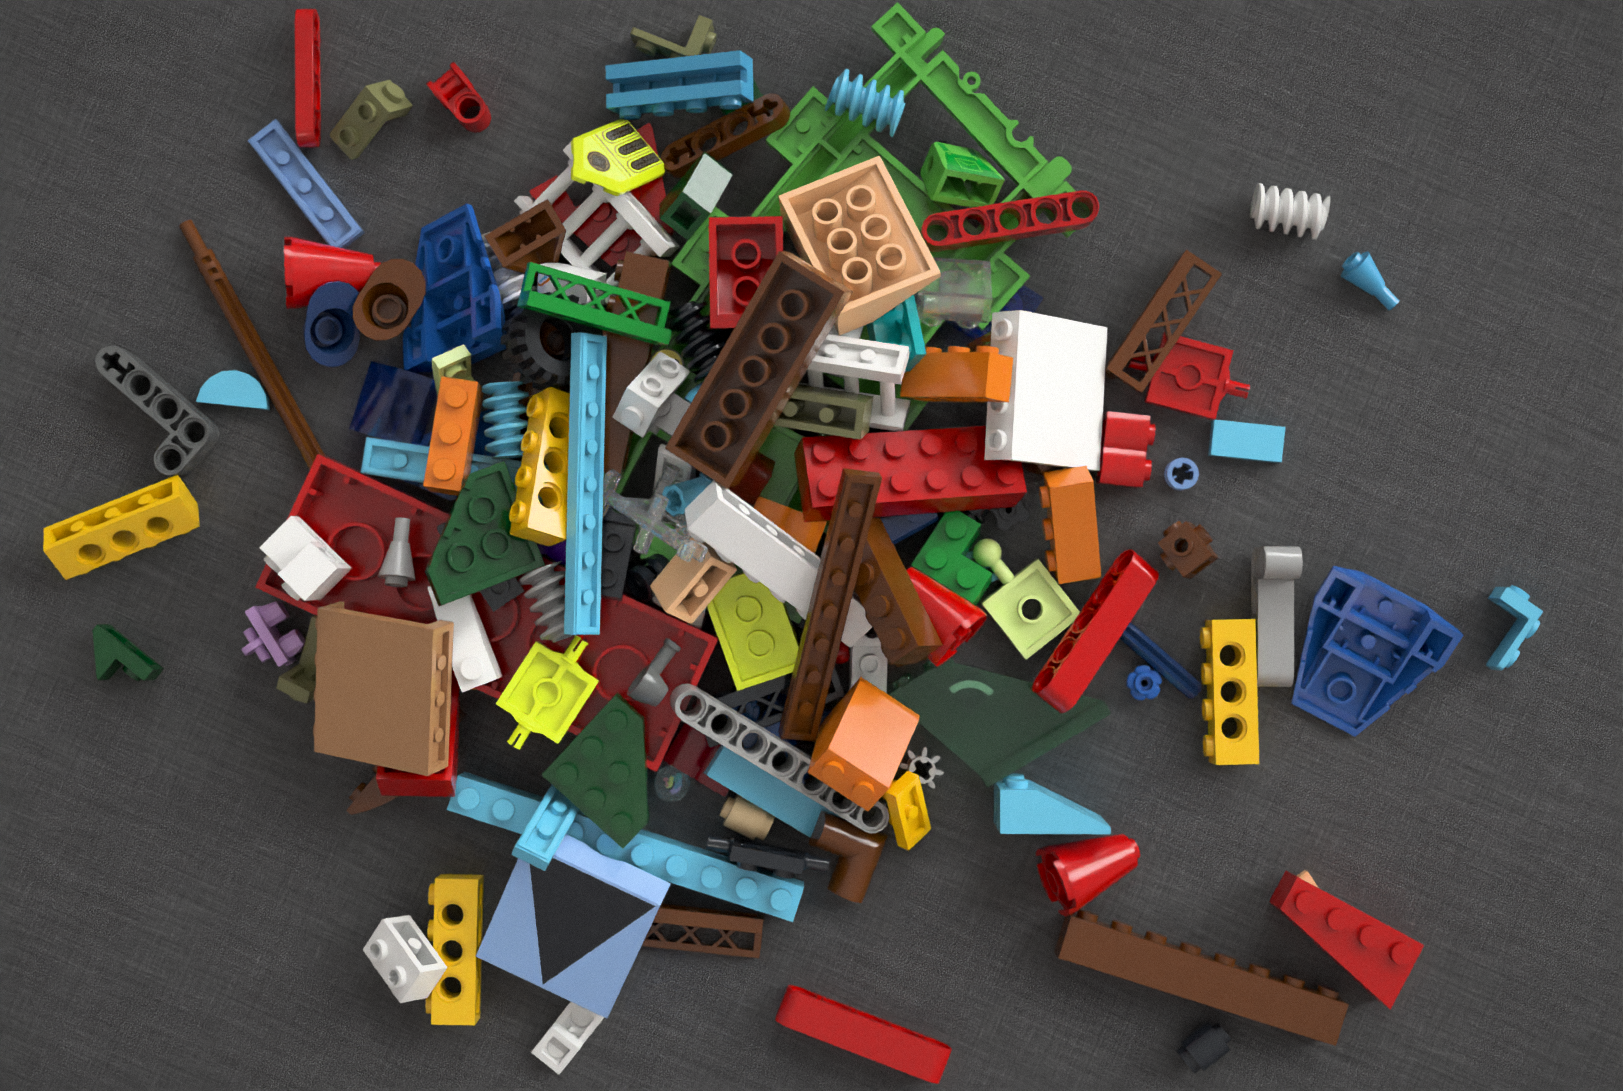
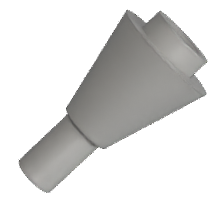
(398, 563)

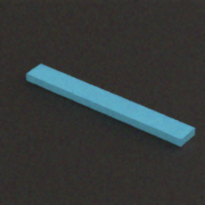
(585, 484)

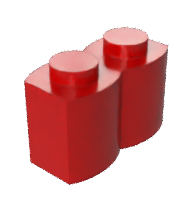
(1124, 449)

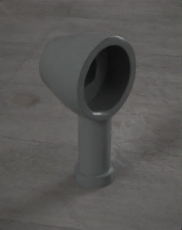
(649, 685)

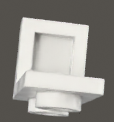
(649, 392)

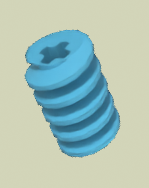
(866, 102)
(504, 418)

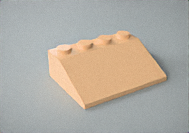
(861, 237)

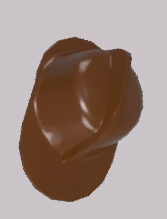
(389, 299)

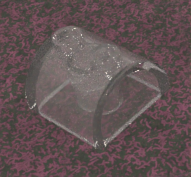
(958, 295)

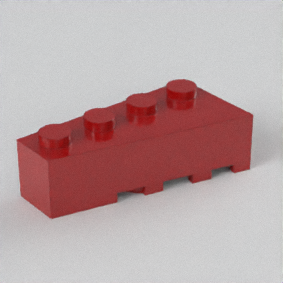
(1359, 943)

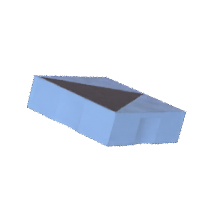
(574, 924)

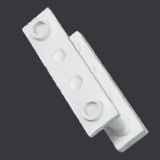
(630, 216)
(870, 361)

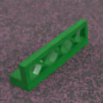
(592, 317)

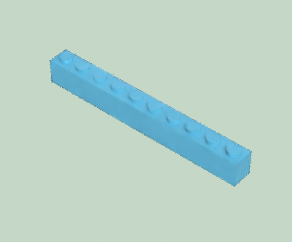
(648, 851)

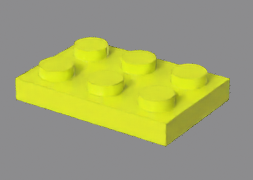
(753, 632)

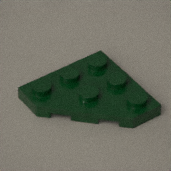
(477, 540)
(607, 771)

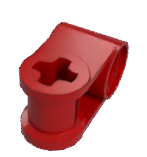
(458, 95)

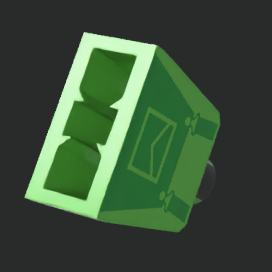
(960, 176)

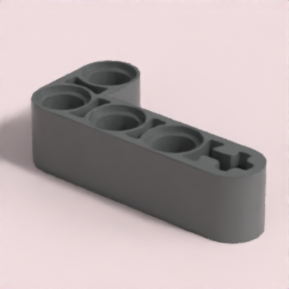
(155, 404)

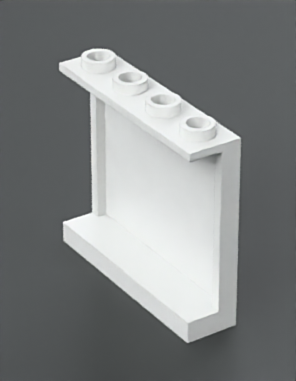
(1053, 391)

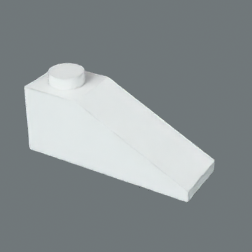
(472, 652)

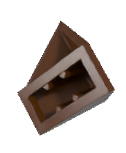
(530, 237)

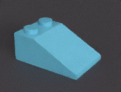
(1033, 809)

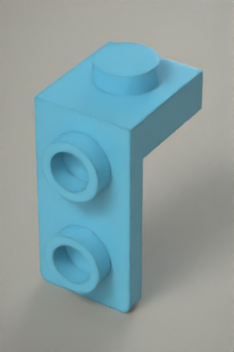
(1516, 603)

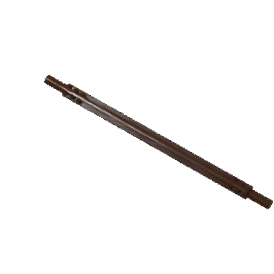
(252, 344)

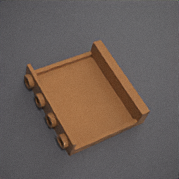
(383, 689)

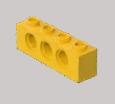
(529, 518)
(121, 527)
(1242, 672)
(467, 893)

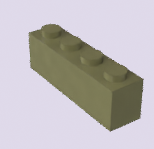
(827, 412)

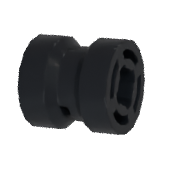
(641, 577)

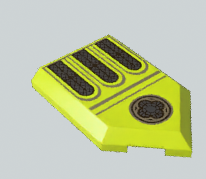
(614, 158)

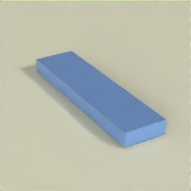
(305, 185)

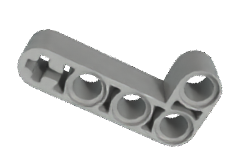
(1273, 610)

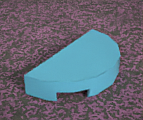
(235, 390)

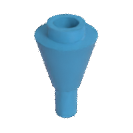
(1363, 273)

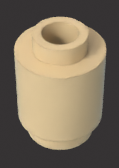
(746, 818)

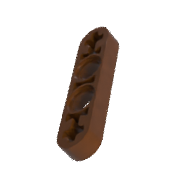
(723, 131)

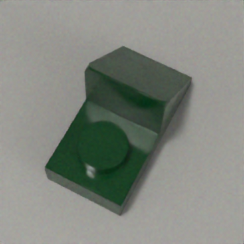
(115, 649)

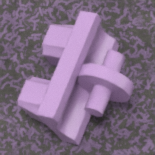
(280, 647)

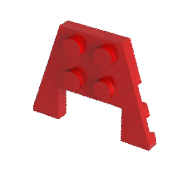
(649, 195)

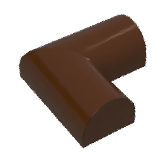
(857, 852)

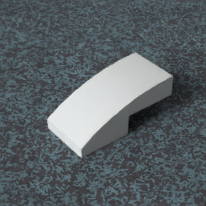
(566, 1036)

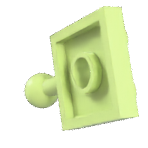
(1007, 601)

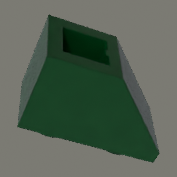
(694, 195)

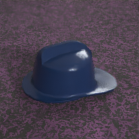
(330, 326)

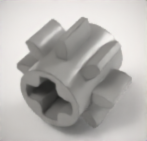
(930, 770)

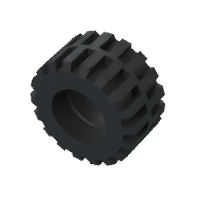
(527, 352)

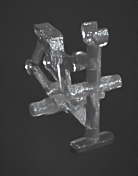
(652, 516)

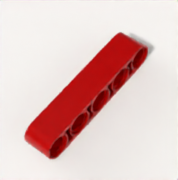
(1023, 210)
(1095, 631)
(863, 1034)

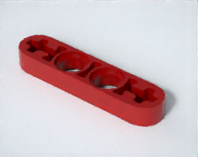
(307, 78)

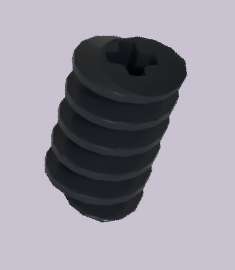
(697, 336)

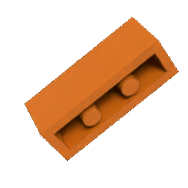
(959, 376)
(453, 435)
(1070, 524)

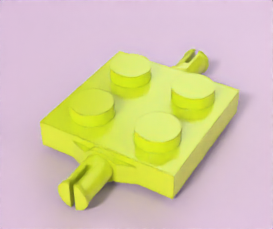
(547, 692)

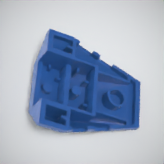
(460, 295)
(1366, 649)

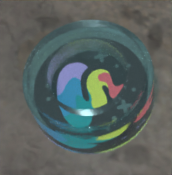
(671, 783)

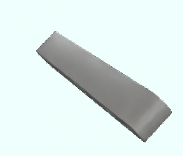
(763, 752)

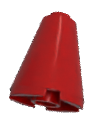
(314, 264)
(950, 614)
(1085, 868)

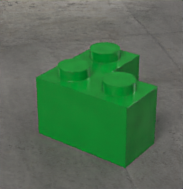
(945, 558)

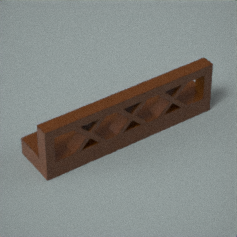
(1151, 312)
(706, 918)

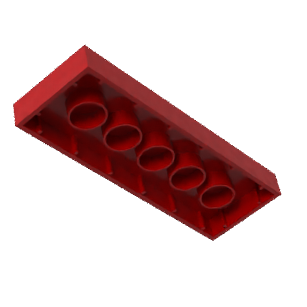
(358, 522)

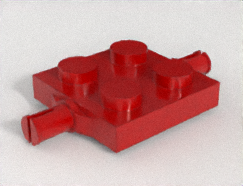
(1191, 378)

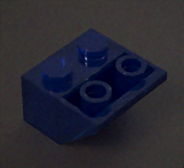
(394, 404)

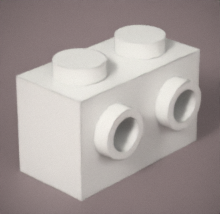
(404, 958)

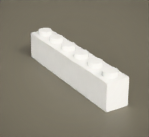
(763, 552)

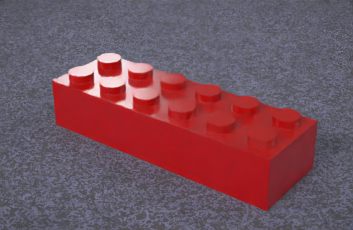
(918, 472)

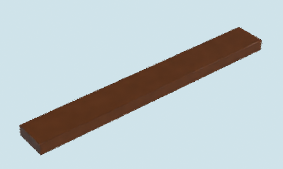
(829, 603)

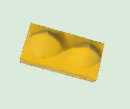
(907, 810)

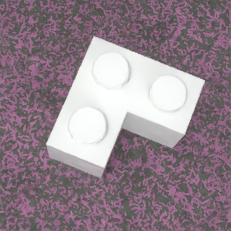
(303, 560)

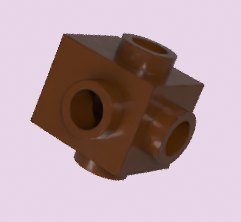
(1196, 557)

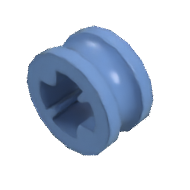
(1184, 484)

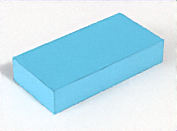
(1246, 441)

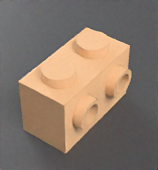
(690, 586)

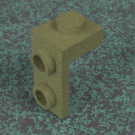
(700, 42)
(367, 115)
(301, 679)

